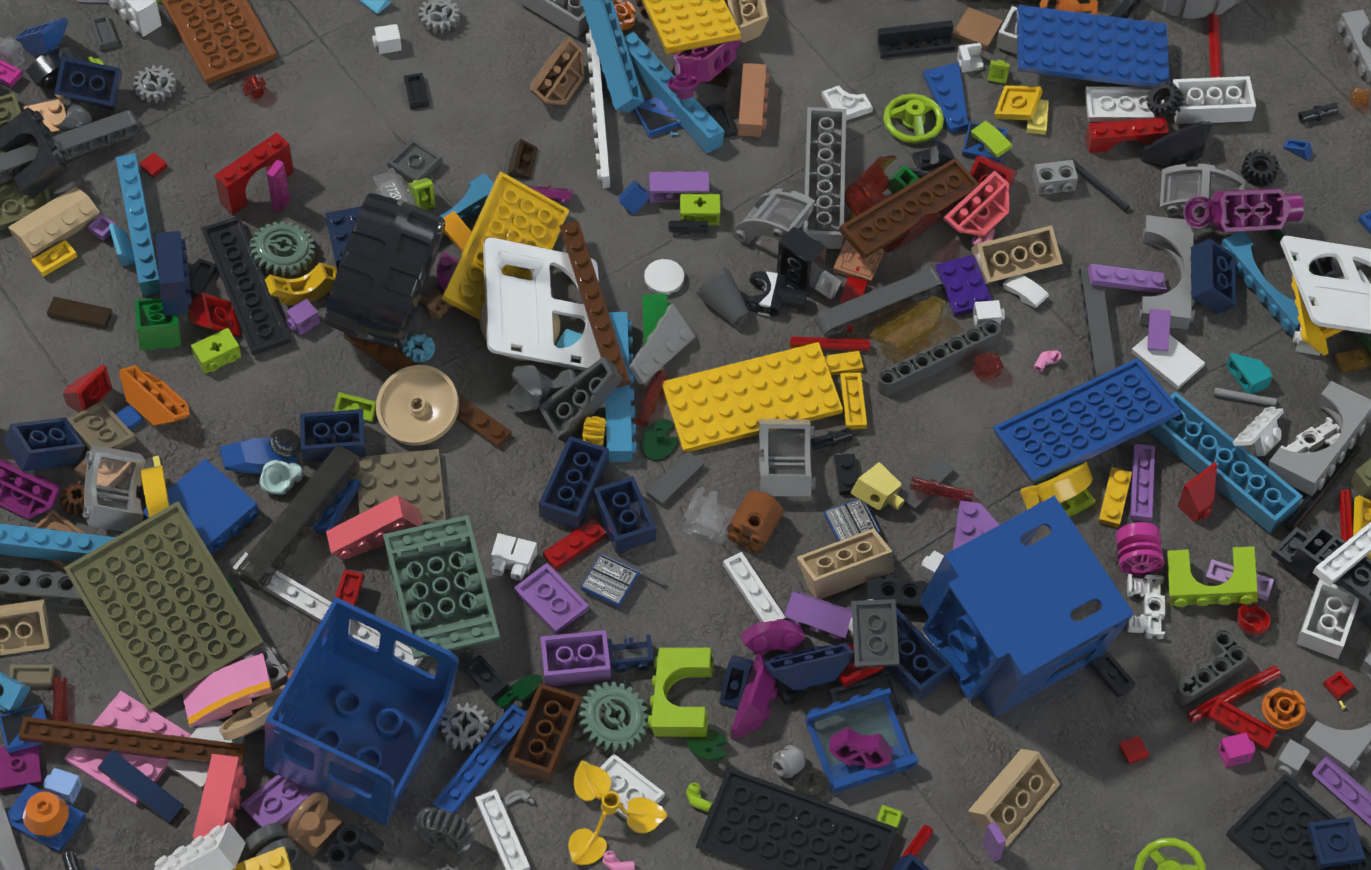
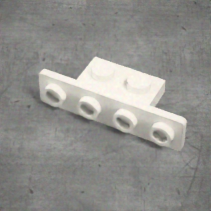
(1262, 431)

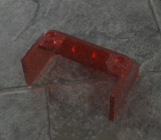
(868, 192)

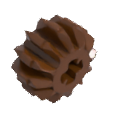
(73, 499)

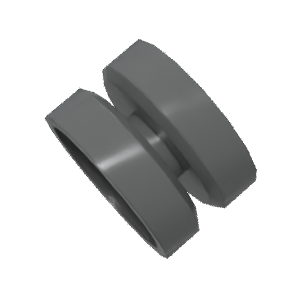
(268, 839)

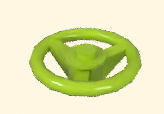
(913, 117)
(1171, 863)

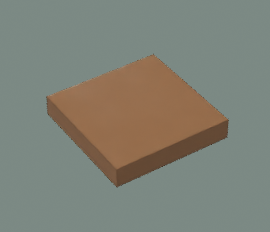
(977, 28)

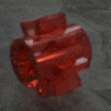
(254, 86)

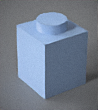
(63, 784)

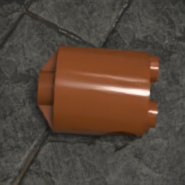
(755, 521)

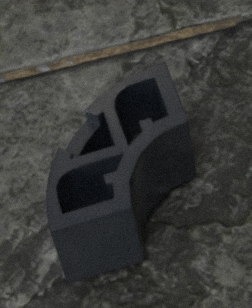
(45, 70)

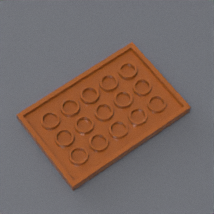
(220, 35)

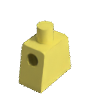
(878, 488)

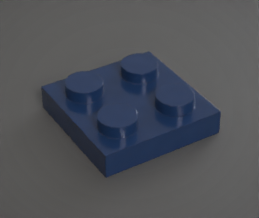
(1336, 842)

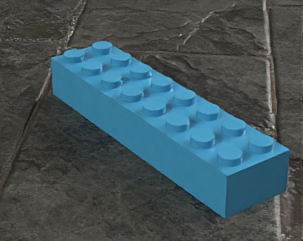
(1238, 474)

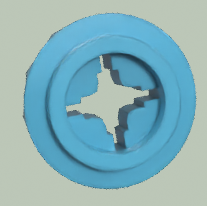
(416, 354)

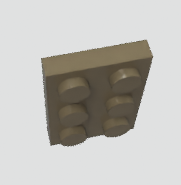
(101, 427)

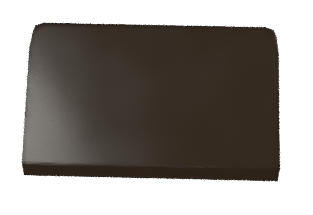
(522, 160)

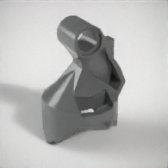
(535, 387)

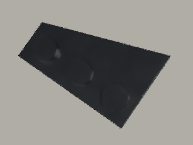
(866, 686)

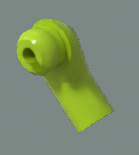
(695, 798)

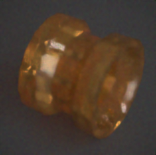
(1359, 96)

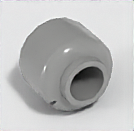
(788, 761)

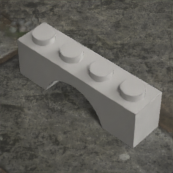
(1353, 28)

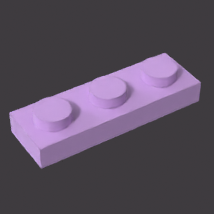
(1220, 572)

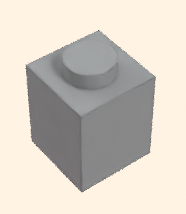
(1291, 759)

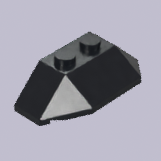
(1178, 146)

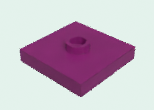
(20, 768)

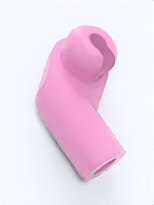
(988, 237)
(1046, 358)
(613, 863)

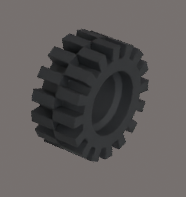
(1171, 105)
(1255, 175)

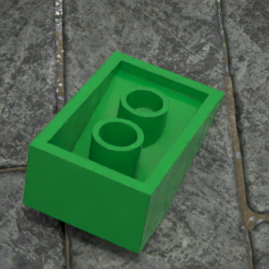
(153, 327)

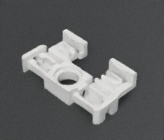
(1324, 433)
(1152, 594)

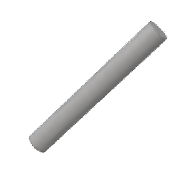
(1245, 397)

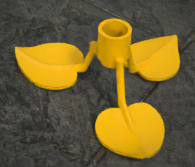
(595, 782)

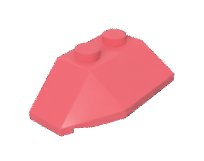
(982, 207)

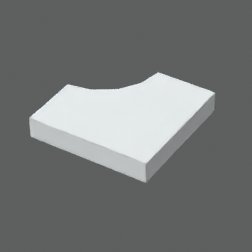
(854, 104)

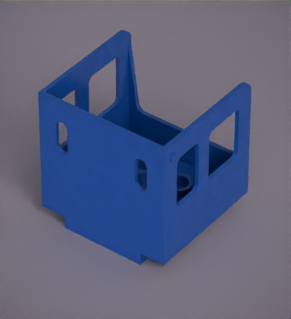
(1008, 606)
(358, 714)

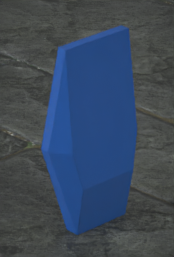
(250, 455)

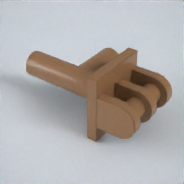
(435, 304)

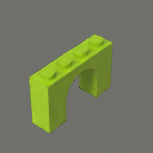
(1237, 589)
(672, 666)

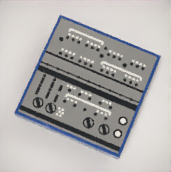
(850, 519)
(609, 580)

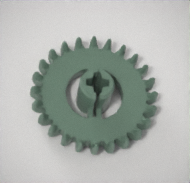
(282, 247)
(605, 730)

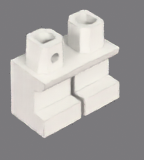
(512, 556)

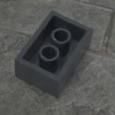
(801, 260)

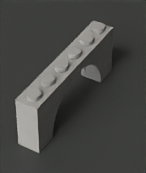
(1176, 239)
(1309, 470)
(1341, 745)

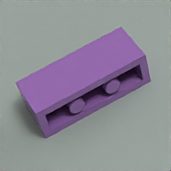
(667, 186)
(819, 615)

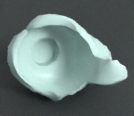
(280, 476)

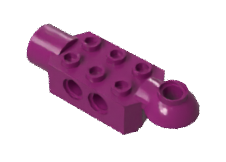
(700, 66)
(1244, 210)

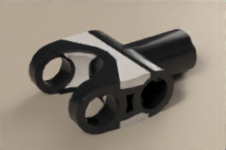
(775, 294)

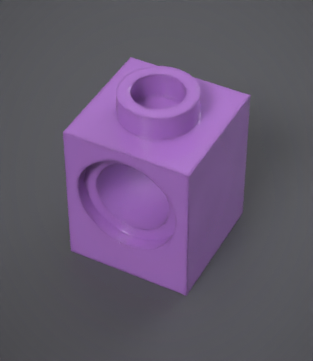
(302, 317)

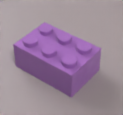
(575, 658)

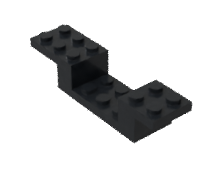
(1305, 552)

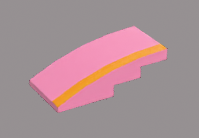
(227, 690)

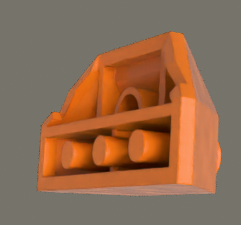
(152, 396)

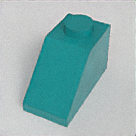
(1249, 373)

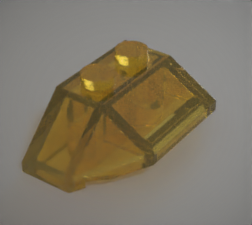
(910, 324)

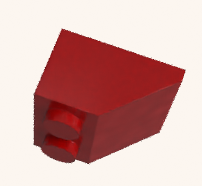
(985, 166)

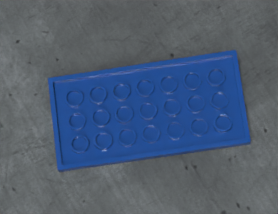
(1091, 47)
(1086, 421)

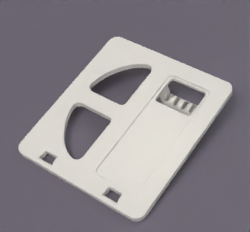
(1337, 301)
(522, 309)

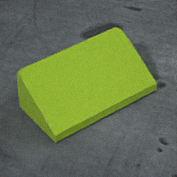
(351, 402)

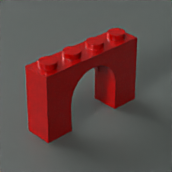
(233, 179)

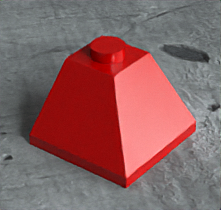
(213, 314)
(88, 389)
(1199, 494)

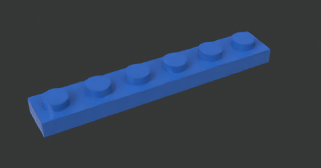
(481, 760)

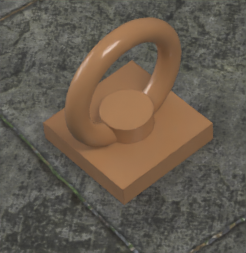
(312, 824)

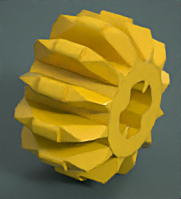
(595, 430)

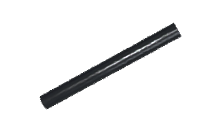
(1100, 186)

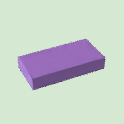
(1158, 330)
(994, 841)

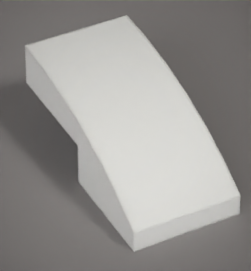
(1028, 290)

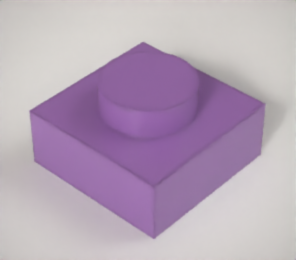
(100, 227)

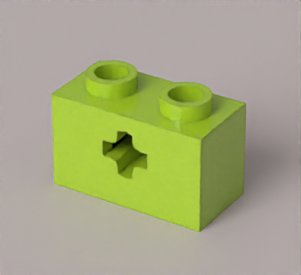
(700, 208)
(216, 351)

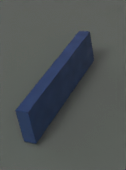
(140, 786)

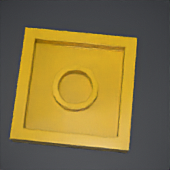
(1018, 102)

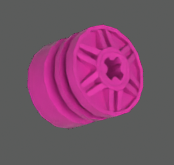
(1139, 549)

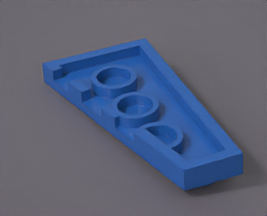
(947, 92)

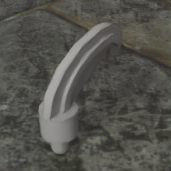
(515, 796)

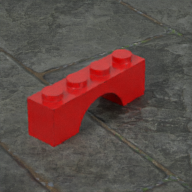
(1104, 135)

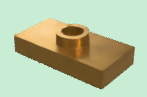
(1353, 360)

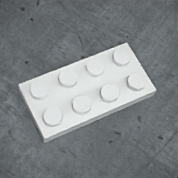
(1117, 103)

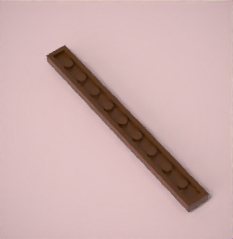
(592, 297)
(468, 413)
(126, 741)

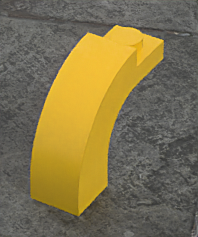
(309, 287)
(1063, 486)
(155, 489)

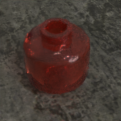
(988, 366)

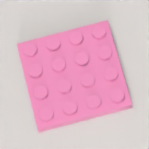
(127, 714)

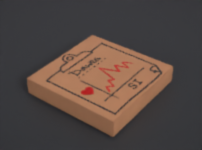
(853, 265)

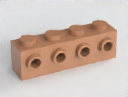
(752, 100)

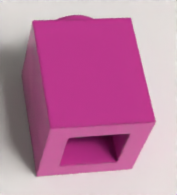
(1236, 749)

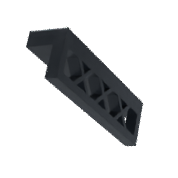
(914, 35)

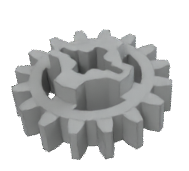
(437, 14)
(154, 84)
(474, 730)

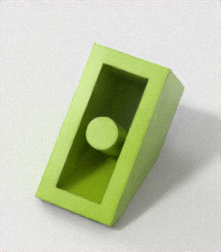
(423, 193)

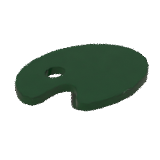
(657, 444)
(521, 689)
(706, 747)

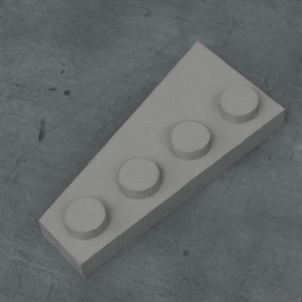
(662, 345)

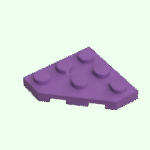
(972, 522)

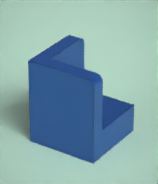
(634, 197)

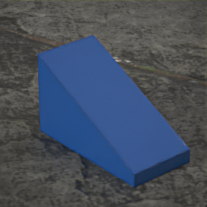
(1299, 148)

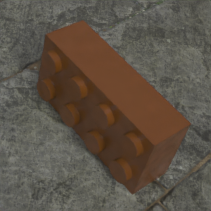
(544, 733)

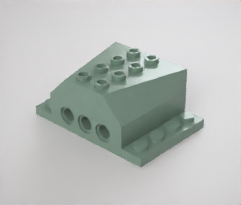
(441, 585)

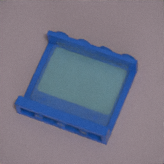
(865, 716)

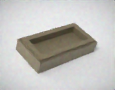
(33, 675)

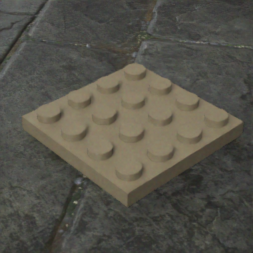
(409, 475)

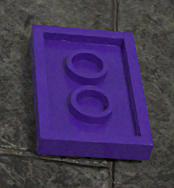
(963, 284)

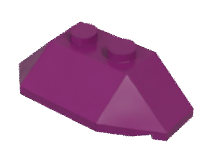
(25, 491)
(755, 700)

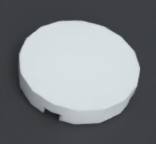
(664, 277)

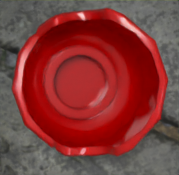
(1253, 619)

